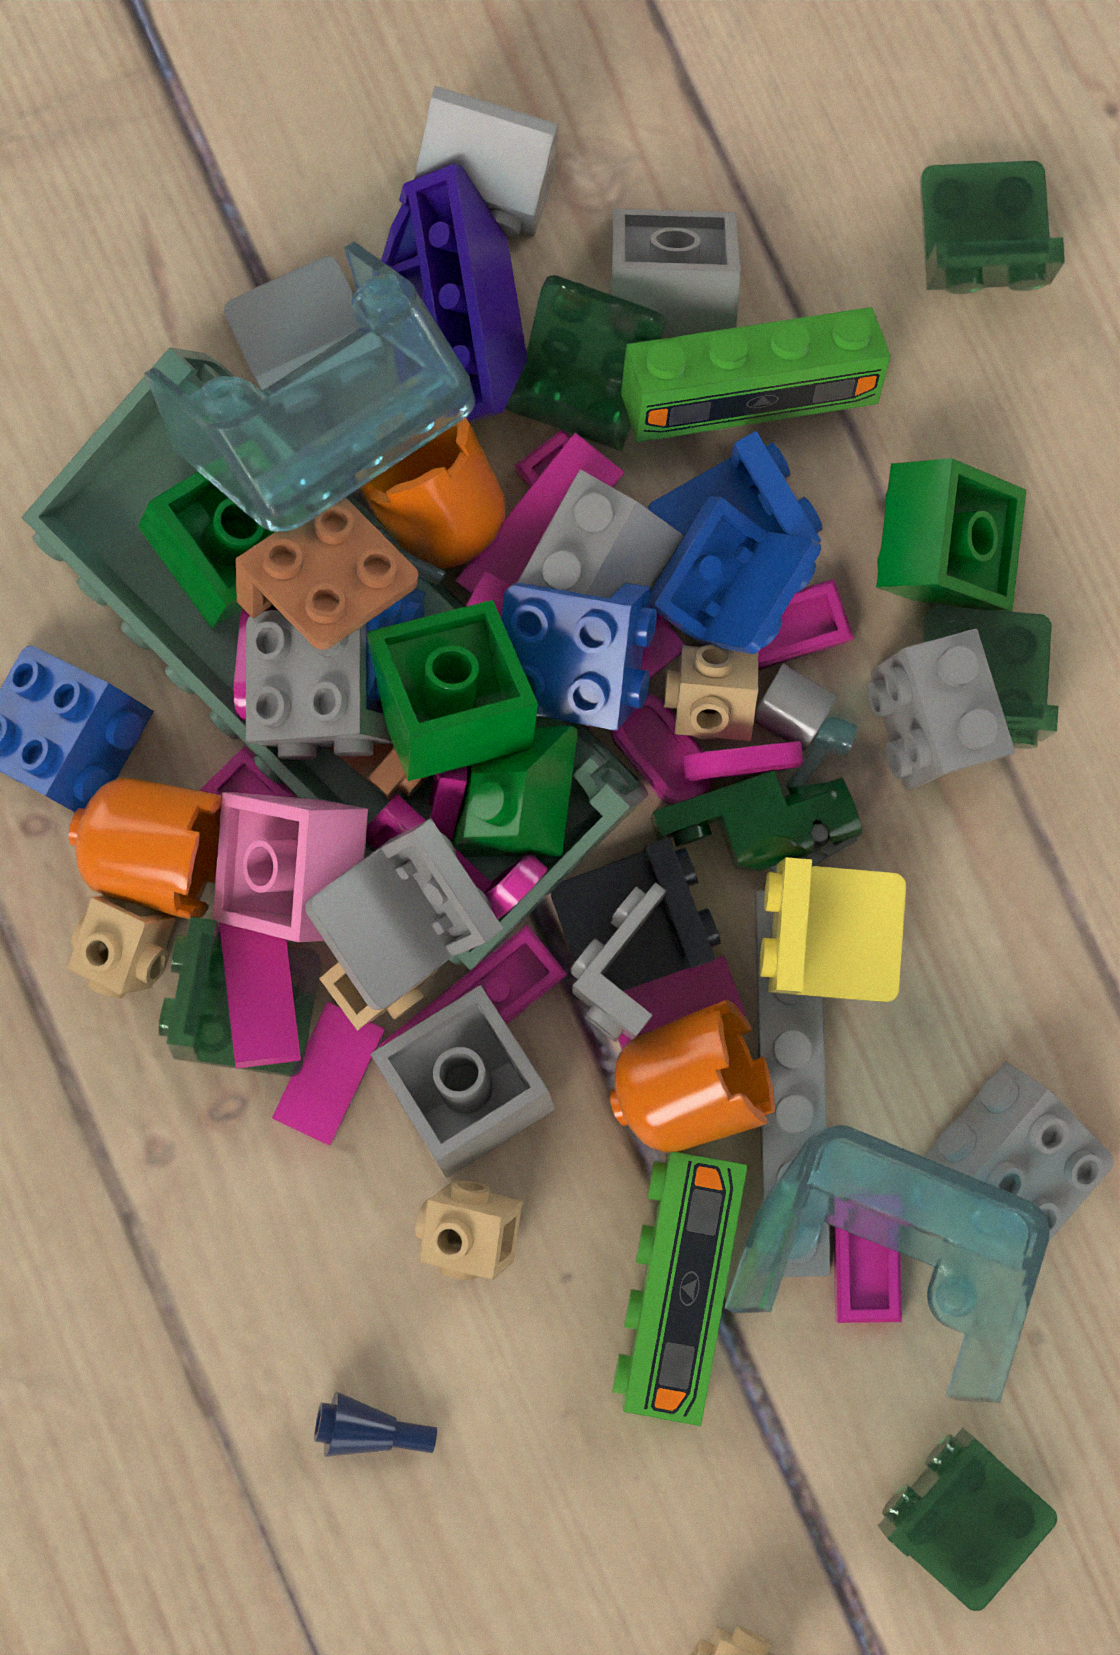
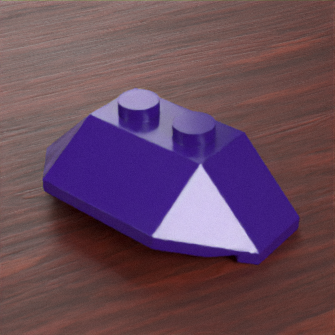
(465, 276)

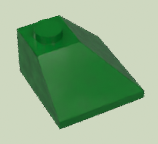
(519, 799)

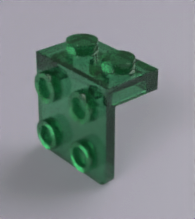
(987, 227)
(580, 359)
(1018, 659)
(199, 1015)
(967, 1520)

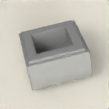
(794, 707)

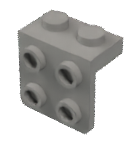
(292, 319)
(307, 695)
(939, 709)
(401, 914)
(610, 1007)
(1026, 1145)

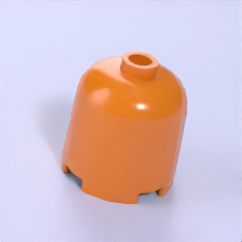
(441, 499)
(149, 844)
(692, 1081)

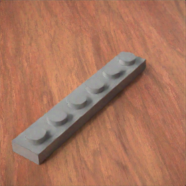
(794, 1051)

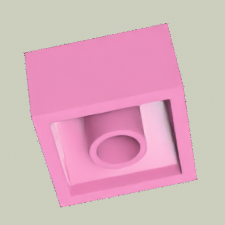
(280, 855)

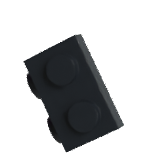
(671, 938)

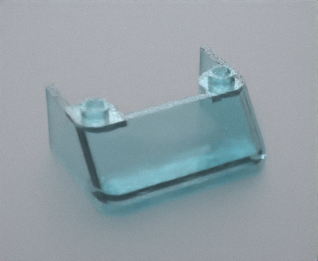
(331, 420)
(974, 1234)

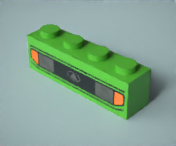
(754, 374)
(682, 1287)

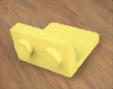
(833, 932)

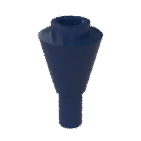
(357, 1428)

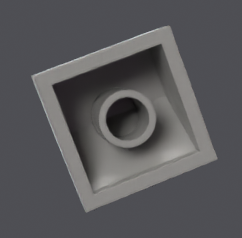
(501, 150)
(678, 266)
(600, 542)
(463, 1081)

